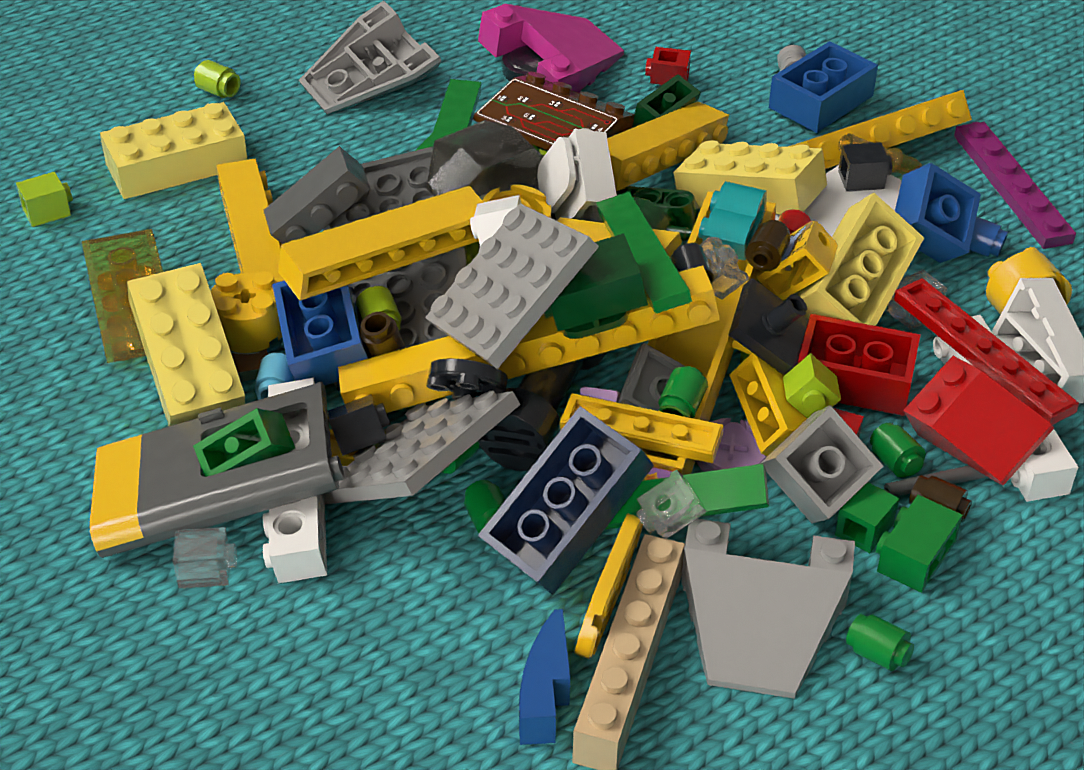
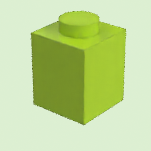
(44, 198)
(811, 386)

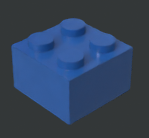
(939, 210)

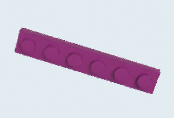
(1014, 185)

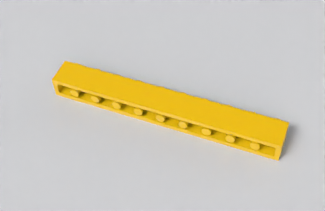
(402, 375)

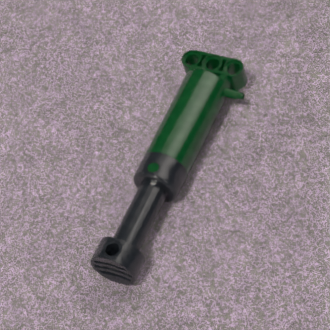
(535, 423)

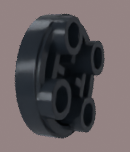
(465, 377)

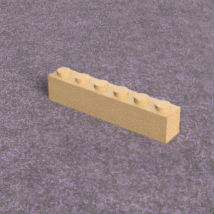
(628, 655)

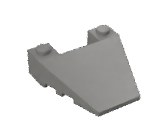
(758, 616)

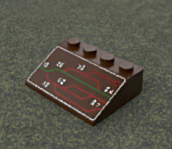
(552, 110)

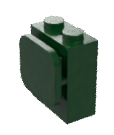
(600, 292)

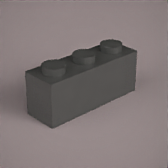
(317, 197)

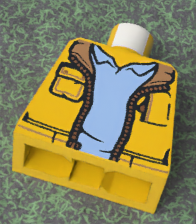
(810, 258)

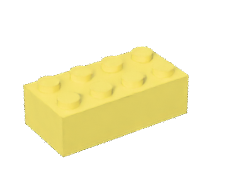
(172, 149)
(788, 174)
(867, 265)
(184, 343)

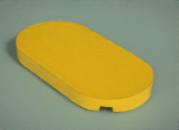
(608, 587)

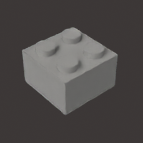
(821, 465)

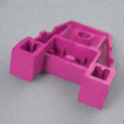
(569, 45)

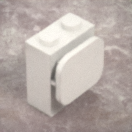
(577, 175)

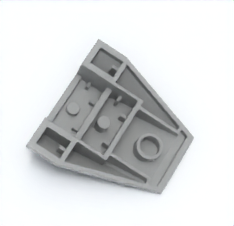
(368, 62)

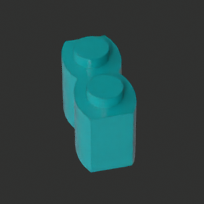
(734, 216)

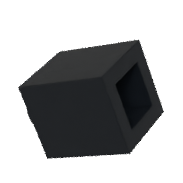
(864, 166)
(358, 424)

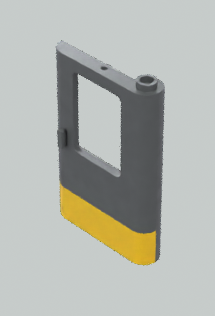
(157, 485)

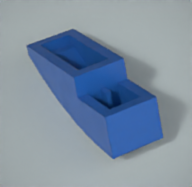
(544, 683)

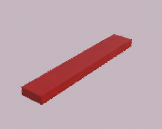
(985, 351)

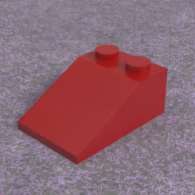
(977, 420)

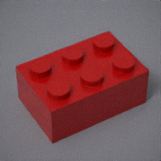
(870, 361)

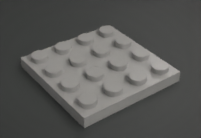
(510, 283)
(420, 447)

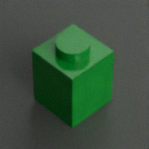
(867, 516)

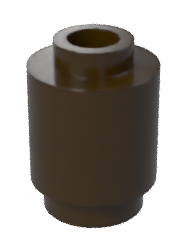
(768, 245)
(380, 334)
(943, 494)

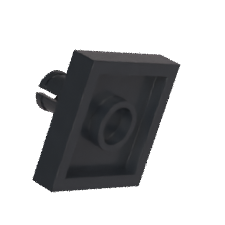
(770, 326)

